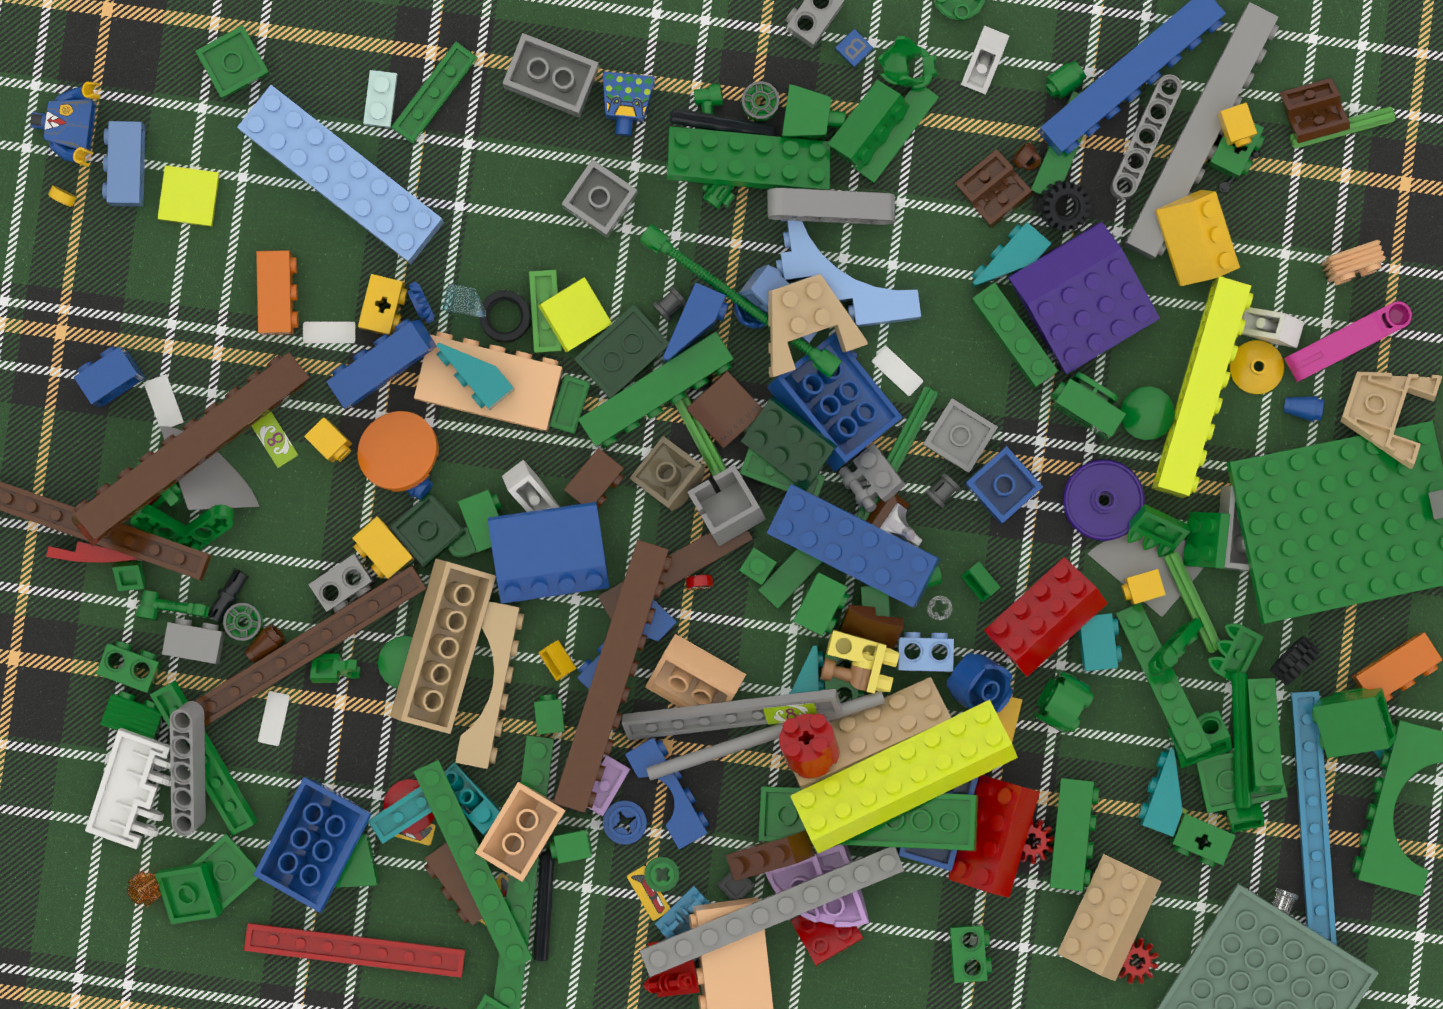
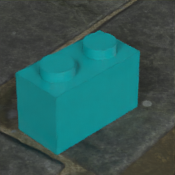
(1098, 643)

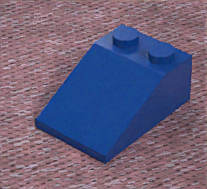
(698, 317)

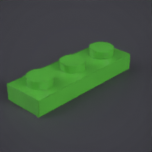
(542, 287)

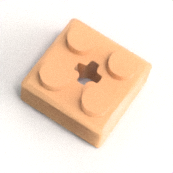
(1360, 259)

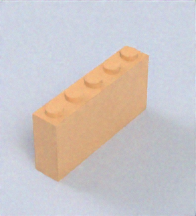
(533, 381)
(735, 973)

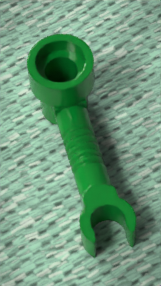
(708, 98)
(152, 604)

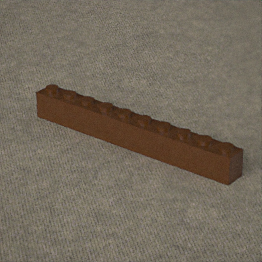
(189, 449)
(611, 676)

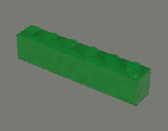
(655, 390)

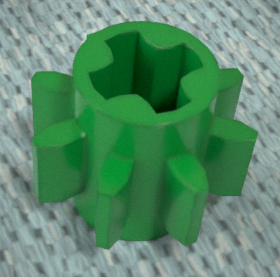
(718, 195)

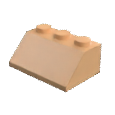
(693, 676)
(520, 831)

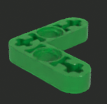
(151, 519)

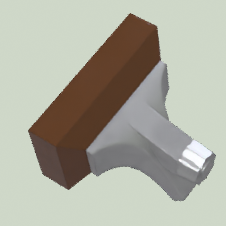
(892, 518)

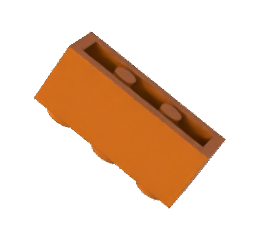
(276, 293)
(1400, 666)

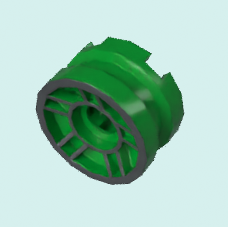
(755, 91)
(235, 613)

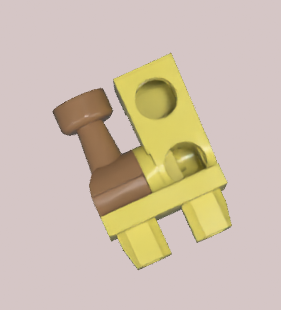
(866, 664)

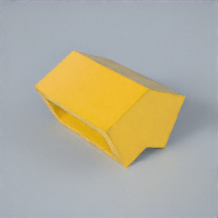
(557, 660)

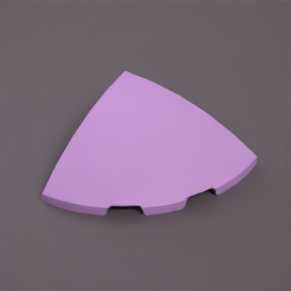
(842, 912)

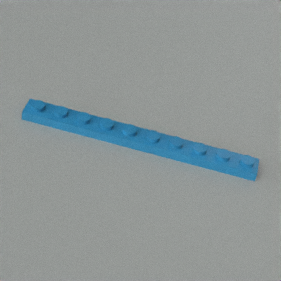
(1313, 817)

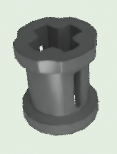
(669, 304)
(942, 490)

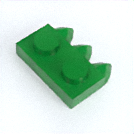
(1157, 529)
(1236, 651)

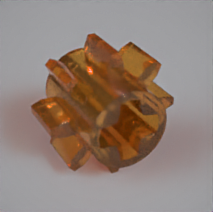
(143, 888)

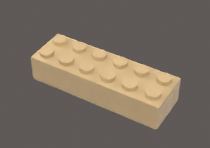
(442, 646)
(884, 726)

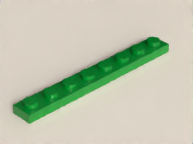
(472, 866)

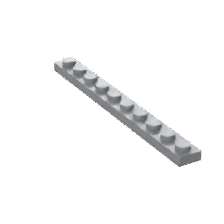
(771, 910)

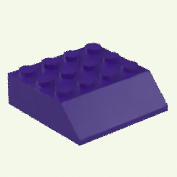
(1083, 297)

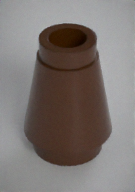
(265, 642)

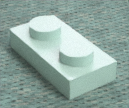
(380, 99)

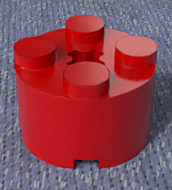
(809, 745)

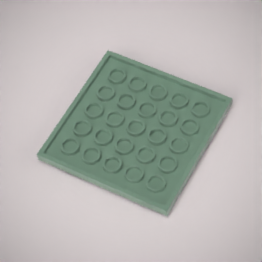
(1266, 961)

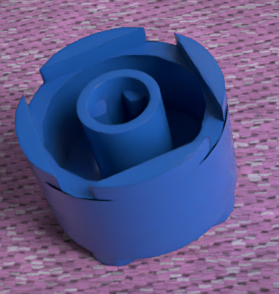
(980, 680)

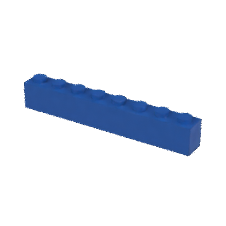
(1131, 73)

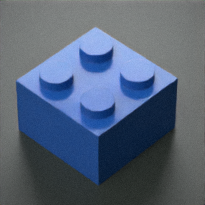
(108, 376)
(1003, 485)

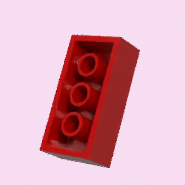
(1045, 616)
(1001, 834)

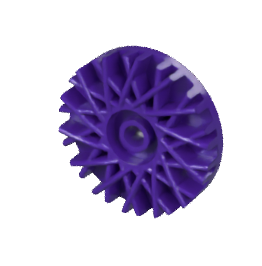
(1083, 493)

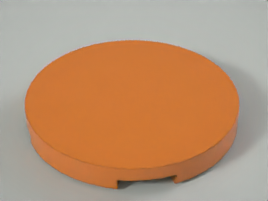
(398, 451)

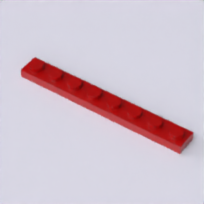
(354, 950)

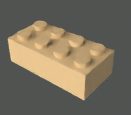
(1109, 917)

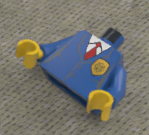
(70, 123)

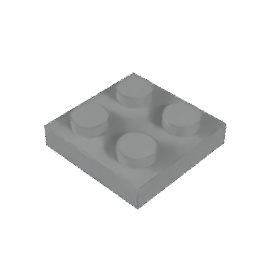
(960, 435)

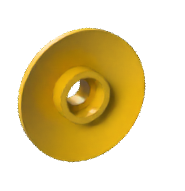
(1243, 369)

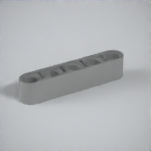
(1155, 128)
(831, 206)
(192, 757)

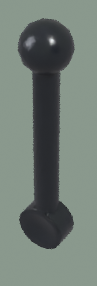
(1225, 186)

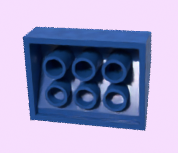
(842, 408)
(548, 552)
(312, 844)

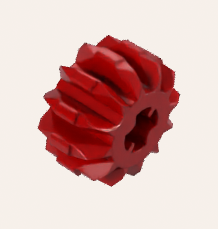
(1038, 833)
(1146, 963)

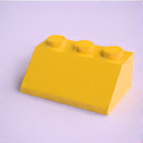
(1197, 238)

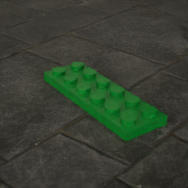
(747, 159)

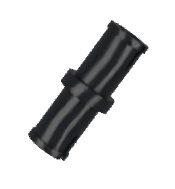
(228, 595)

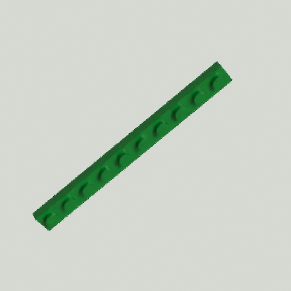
(521, 894)

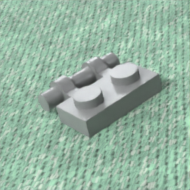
(878, 472)

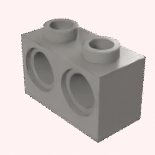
(819, 17)
(338, 577)

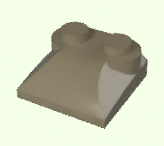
(668, 474)

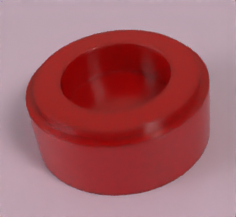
(699, 582)

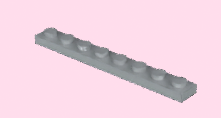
(722, 715)

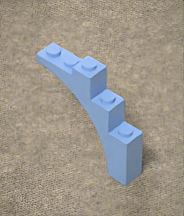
(869, 303)

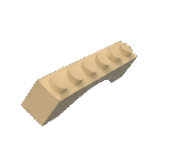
(477, 743)

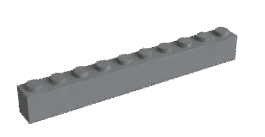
(1203, 125)

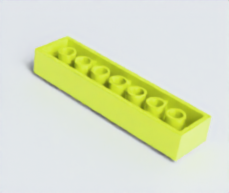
(1201, 387)
(904, 776)

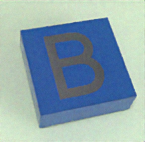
(854, 48)

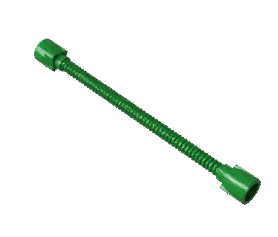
(658, 241)

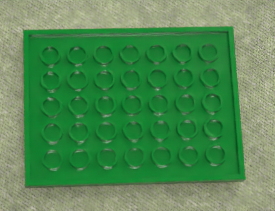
(1339, 523)

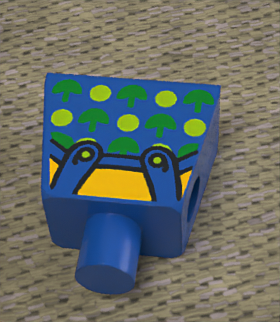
(627, 99)

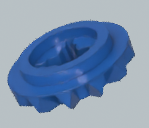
(420, 302)
(612, 817)

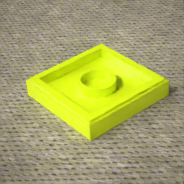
(188, 196)
(575, 314)

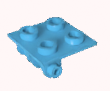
(677, 918)

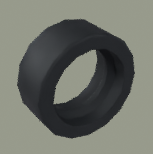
(521, 329)

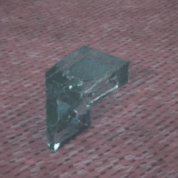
(463, 301)

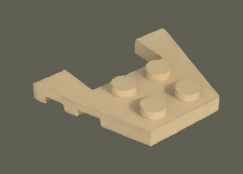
(802, 310)
(1376, 406)

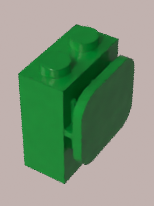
(1088, 405)
(1353, 722)

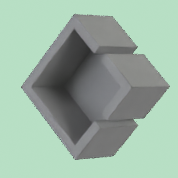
(728, 511)

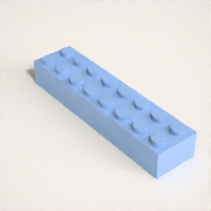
(340, 174)

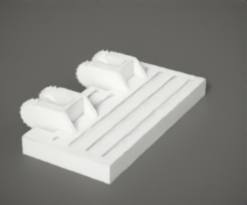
(126, 789)

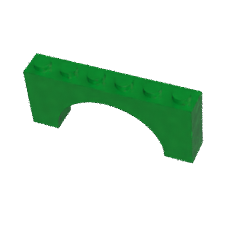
(1381, 857)

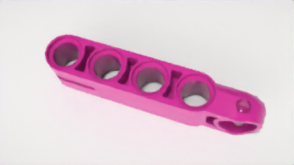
(1349, 340)

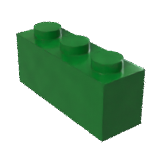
(869, 125)

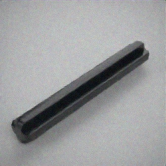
(719, 123)
(544, 906)

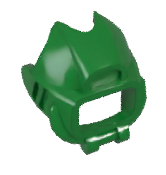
(896, 63)

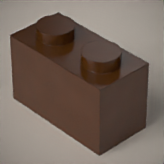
(595, 479)

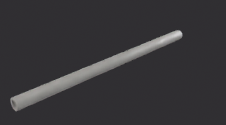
(751, 740)

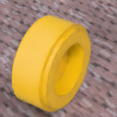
(62, 196)

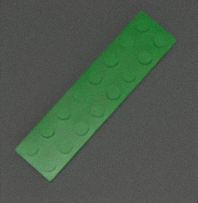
(940, 823)

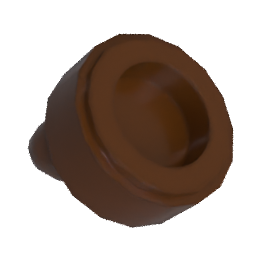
(1024, 154)

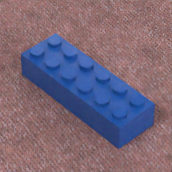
(853, 546)

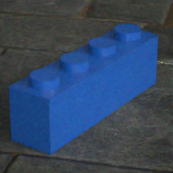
(382, 363)

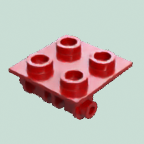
(824, 939)
(674, 981)

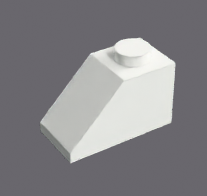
(985, 60)
(1272, 327)
(528, 488)

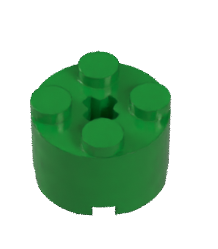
(1063, 702)

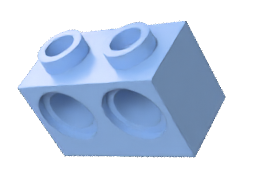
(925, 660)

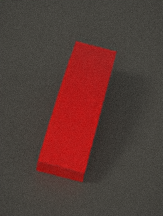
(89, 553)

